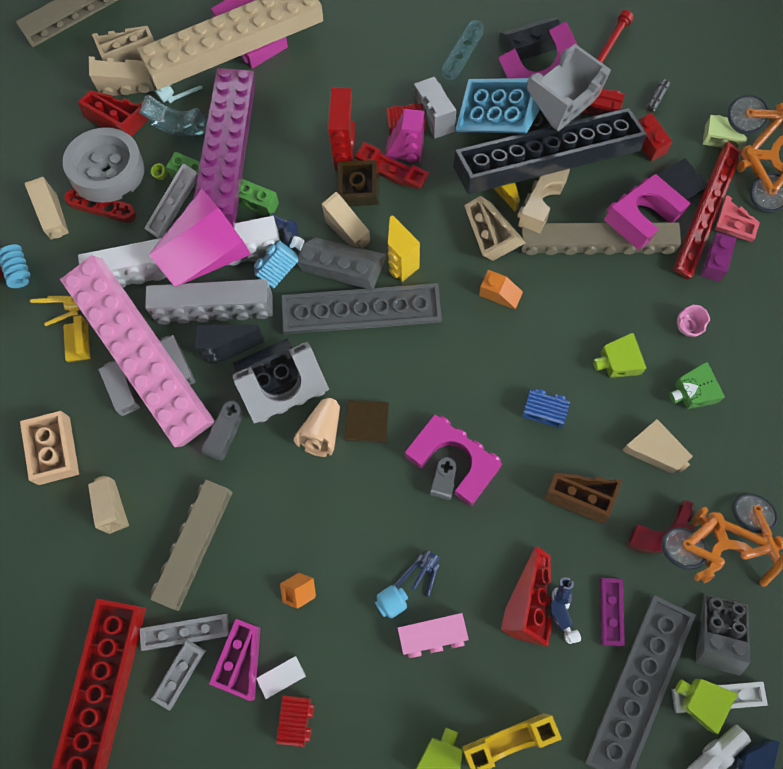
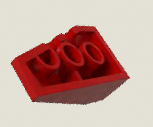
(528, 607)

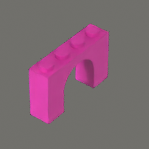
(562, 39)
(258, 55)
(652, 193)
(440, 434)

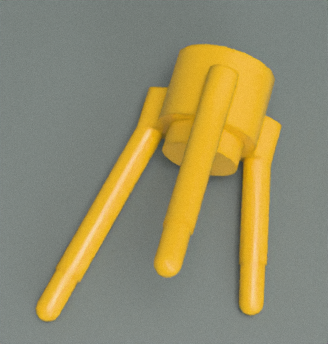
(68, 302)

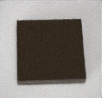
(367, 421)

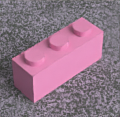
(433, 635)

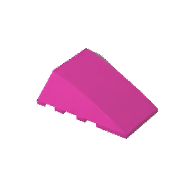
(198, 242)

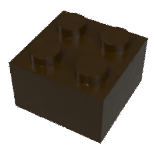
(359, 182)

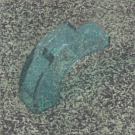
(181, 123)

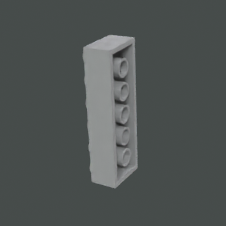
(210, 301)

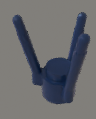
(427, 562)

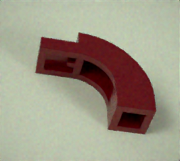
(649, 541)

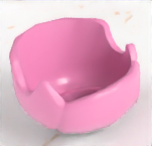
(693, 320)

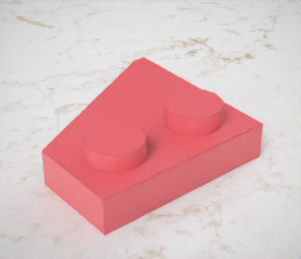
(736, 221)

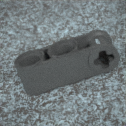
(223, 431)

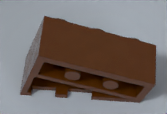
(584, 495)

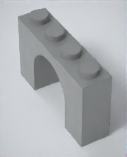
(121, 389)
(263, 404)

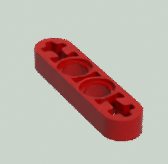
(98, 208)

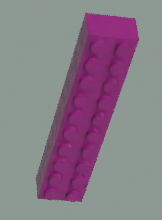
(226, 139)

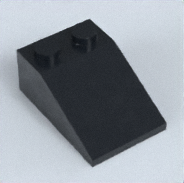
(226, 341)

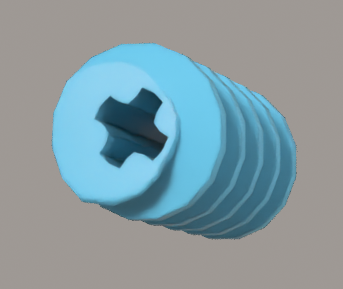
(14, 266)

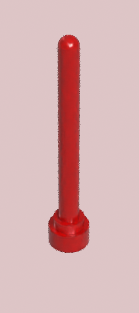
(624, 20)

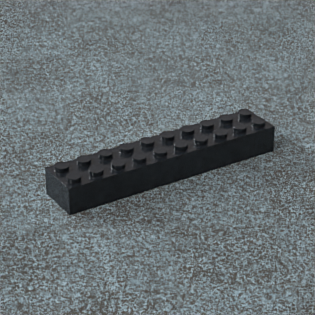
(548, 150)

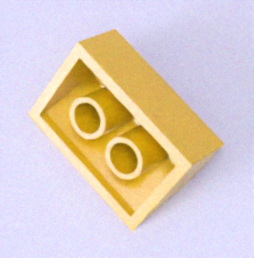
(402, 251)

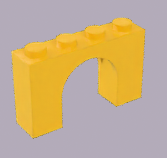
(533, 732)

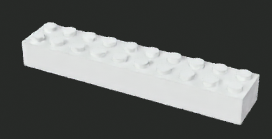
(134, 265)

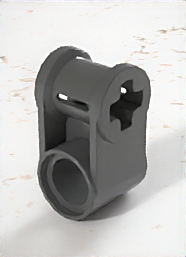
(444, 482)

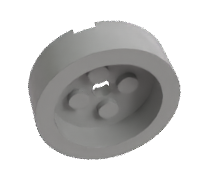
(94, 152)

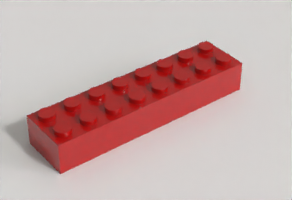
(99, 686)

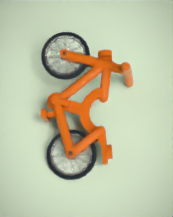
(748, 116)
(753, 512)

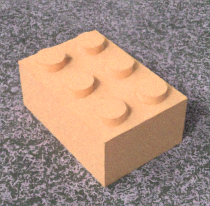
(49, 448)

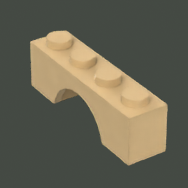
(536, 212)

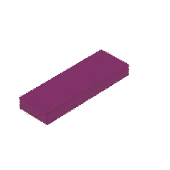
(611, 612)

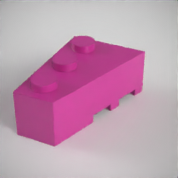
(407, 137)
(239, 661)

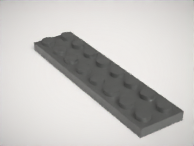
(361, 308)
(640, 686)

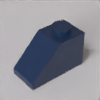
(758, 756)

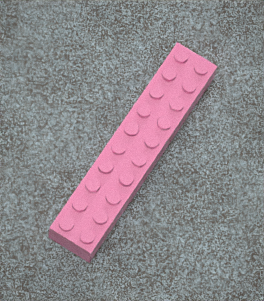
(137, 351)

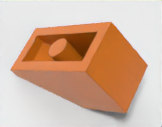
(500, 290)

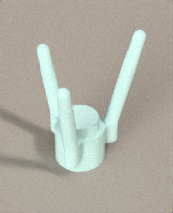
(165, 93)

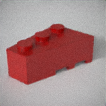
(112, 112)

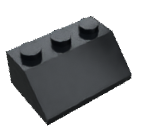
(530, 38)
(272, 367)

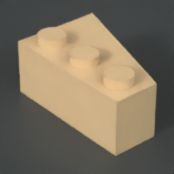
(120, 77)
(491, 229)

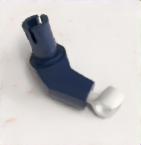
(290, 232)
(560, 605)

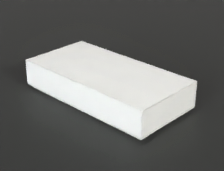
(281, 677)

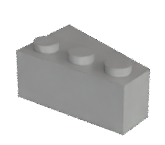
(437, 107)

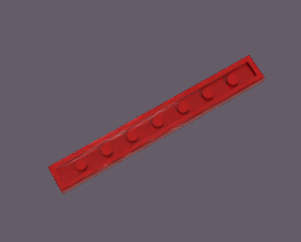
(707, 211)

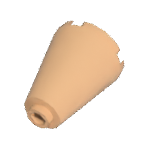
(320, 429)

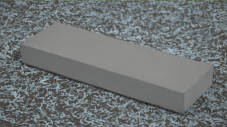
(178, 675)

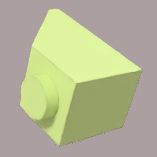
(719, 132)

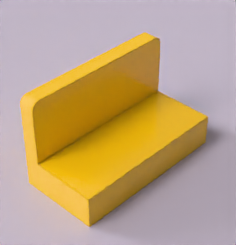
(76, 340)

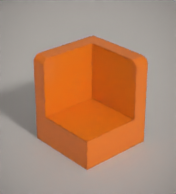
(297, 590)

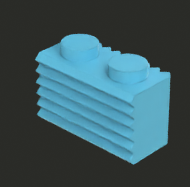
(276, 263)

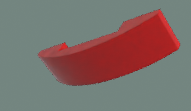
(393, 170)

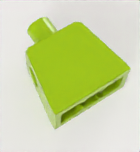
(621, 358)
(706, 702)
(442, 753)

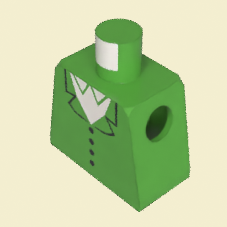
(697, 388)

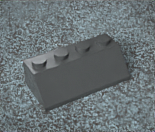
(341, 262)

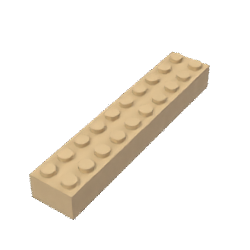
(226, 38)

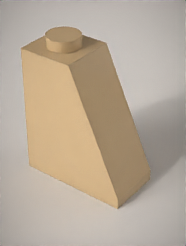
(47, 208)
(345, 221)
(659, 449)
(107, 505)

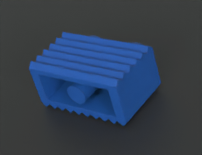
(546, 408)

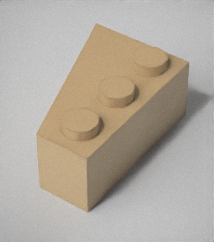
(123, 44)

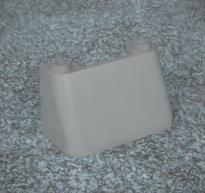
(568, 86)

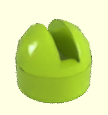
(155, 173)

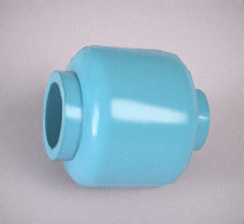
(391, 601)

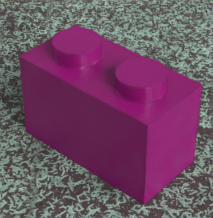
(718, 257)

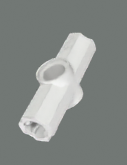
(721, 751)

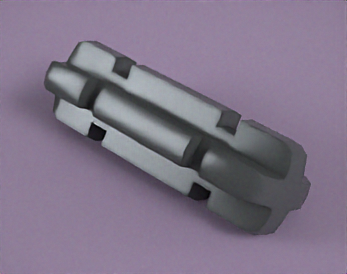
(658, 95)

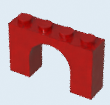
(340, 128)

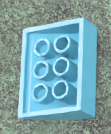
(497, 106)

